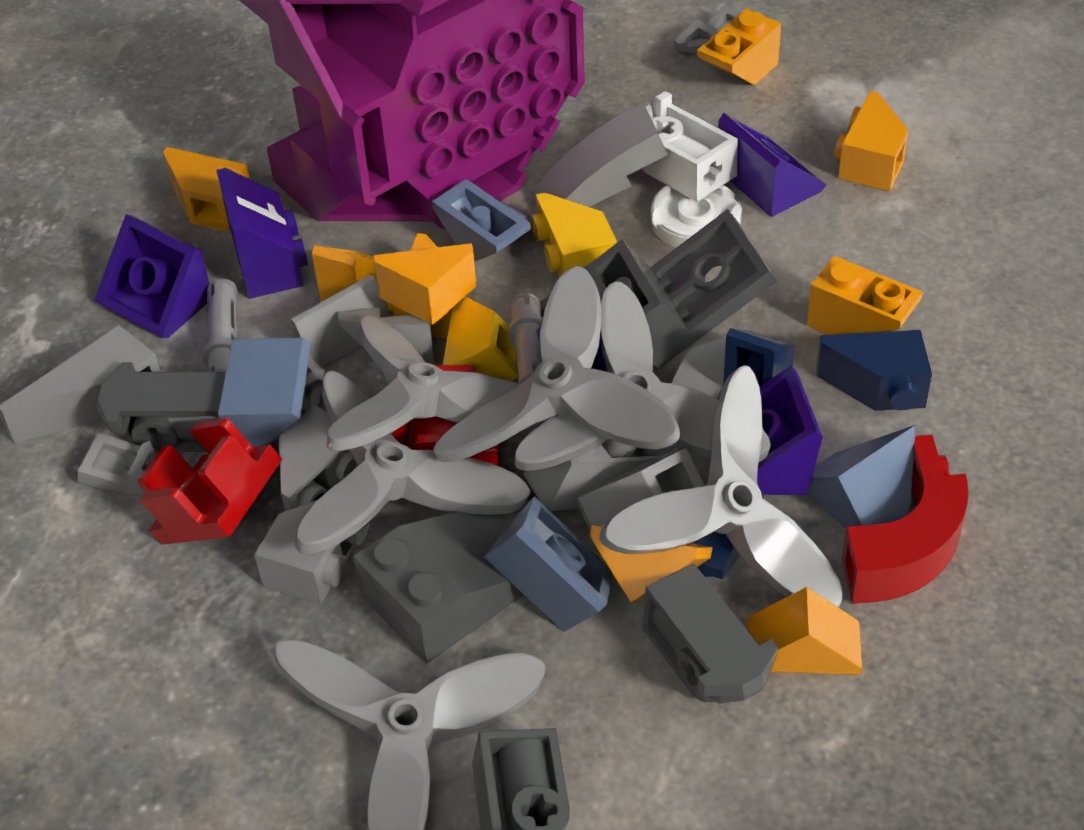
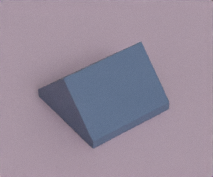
(264, 386)
(551, 566)

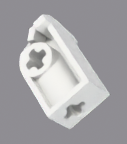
(698, 152)

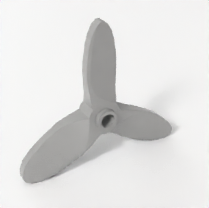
(628, 353)
(567, 385)
(413, 390)
(395, 472)
(730, 506)
(409, 722)

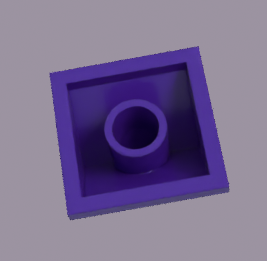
(768, 171)
(153, 278)
(792, 436)

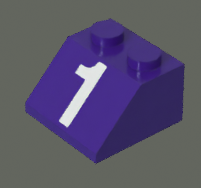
(262, 235)

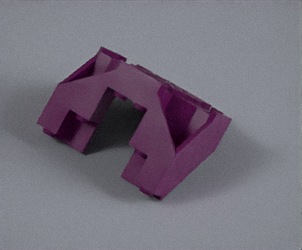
(386, 67)

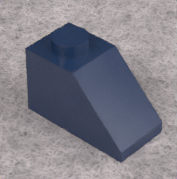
(761, 353)
(877, 368)

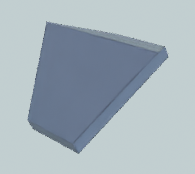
(479, 219)
(867, 480)

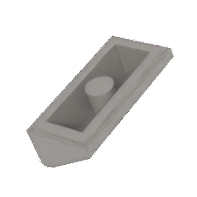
(322, 326)

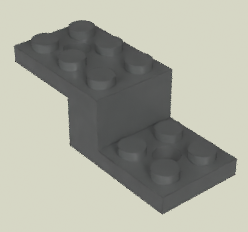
(674, 289)

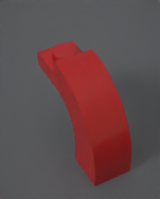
(910, 552)

